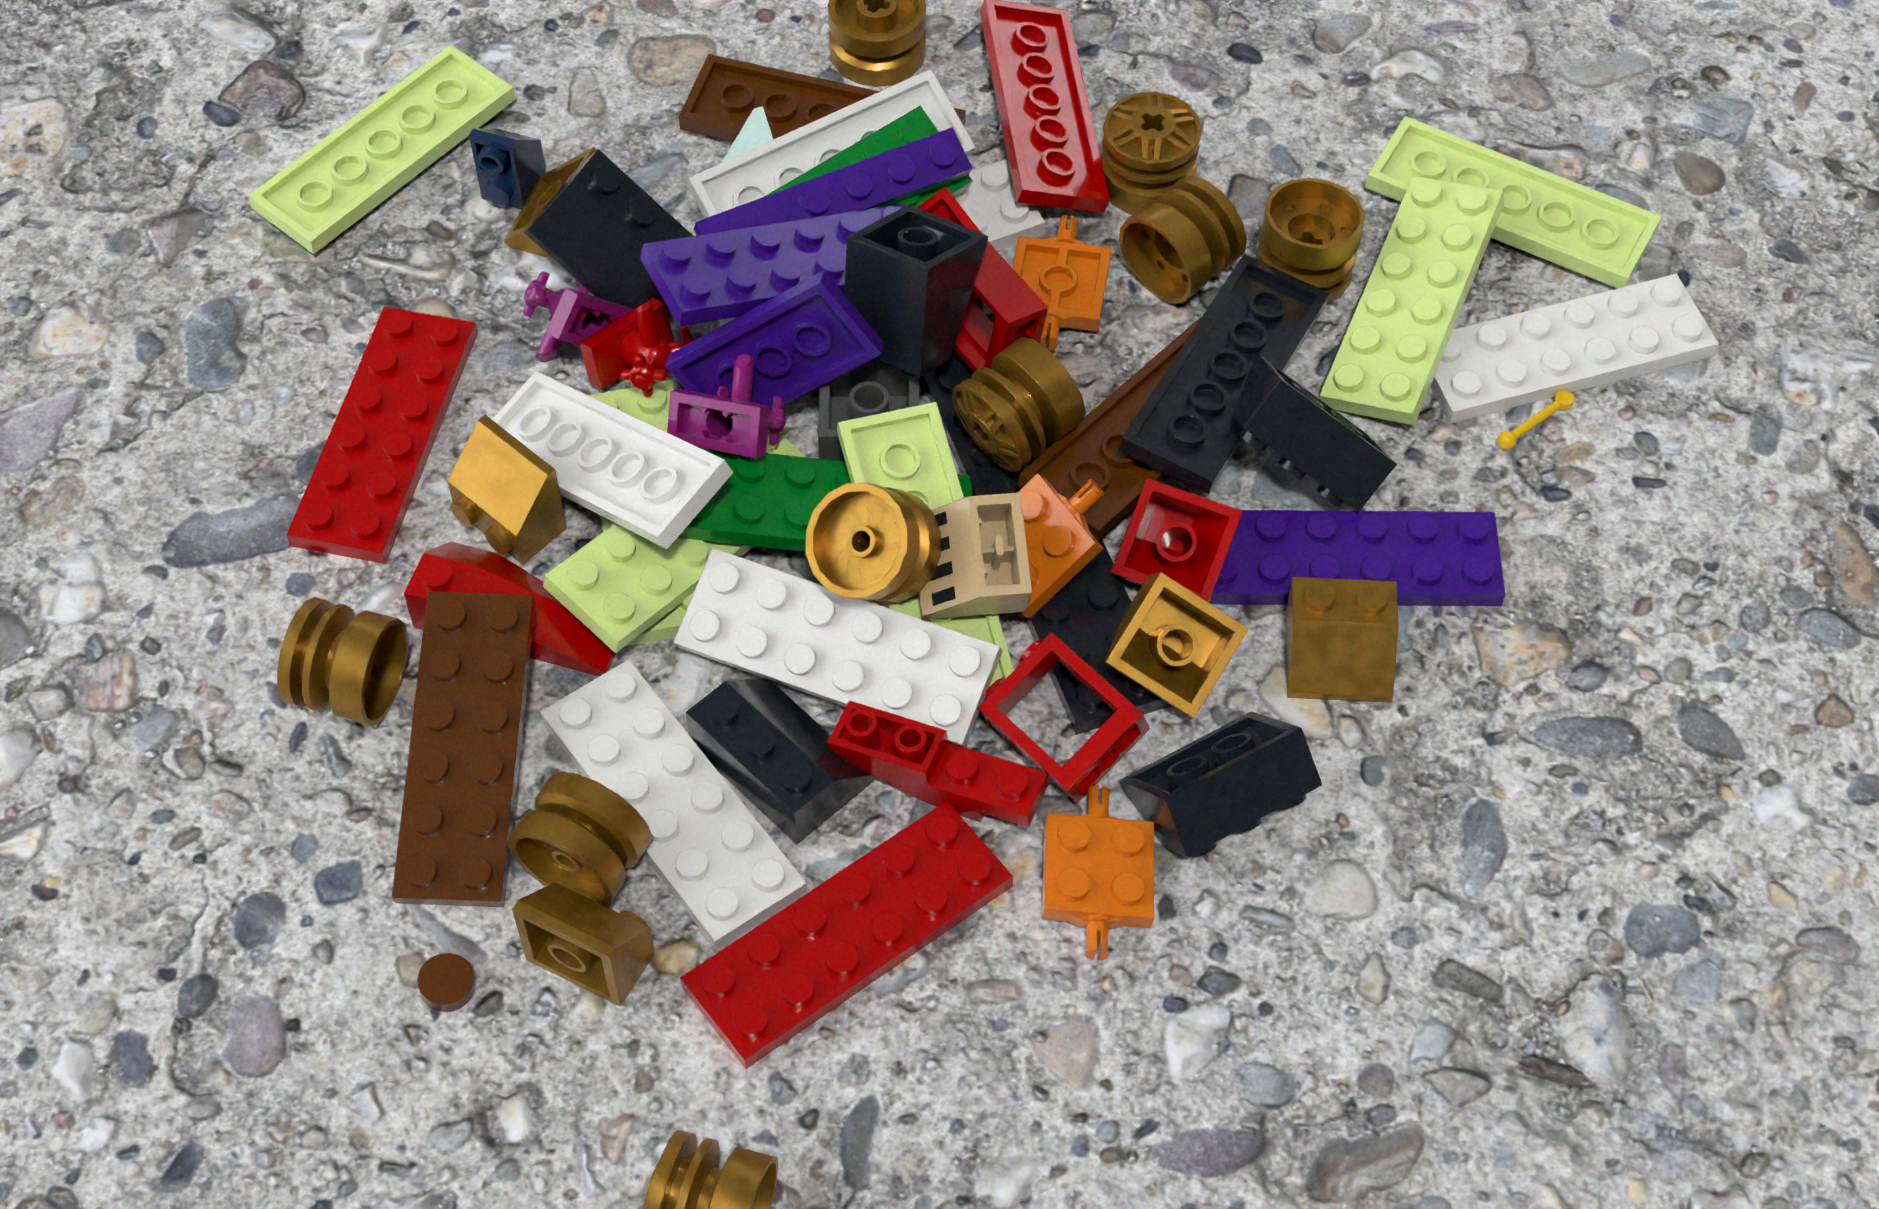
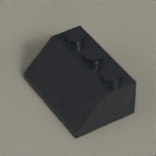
(599, 231)
(1310, 437)
(774, 754)
(1223, 783)

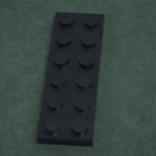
(1189, 415)

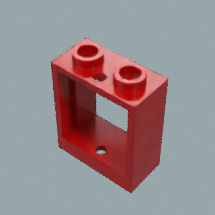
(1016, 309)
(1099, 752)

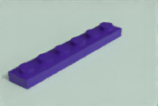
(856, 187)

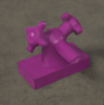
(572, 312)
(727, 423)

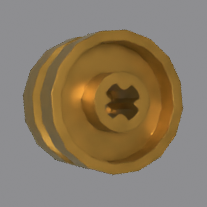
(877, 39)
(873, 543)
(580, 836)

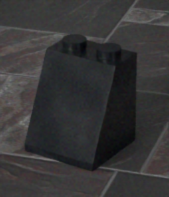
(913, 284)

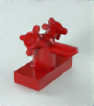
(633, 348)

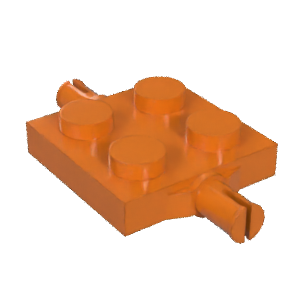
(1066, 278)
(1056, 537)
(1098, 871)

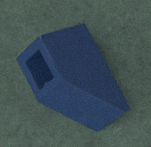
(506, 165)

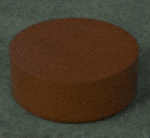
(446, 982)

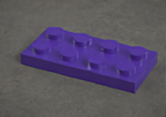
(795, 341)

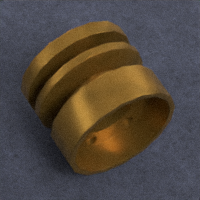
(1148, 147)
(1312, 233)
(1182, 239)
(1019, 404)
(342, 661)
(692, 1177)

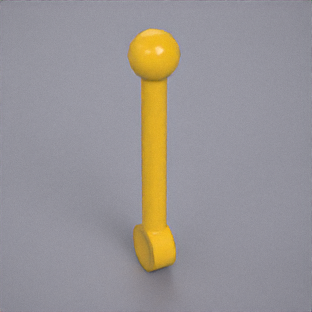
(1562, 401)

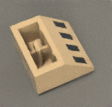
(981, 559)

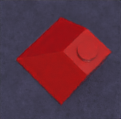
(1179, 537)

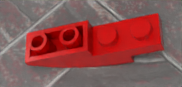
(930, 768)

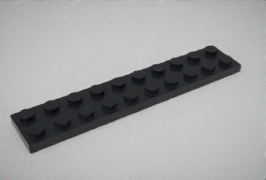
(1079, 614)

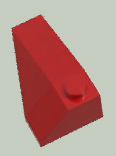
(556, 633)

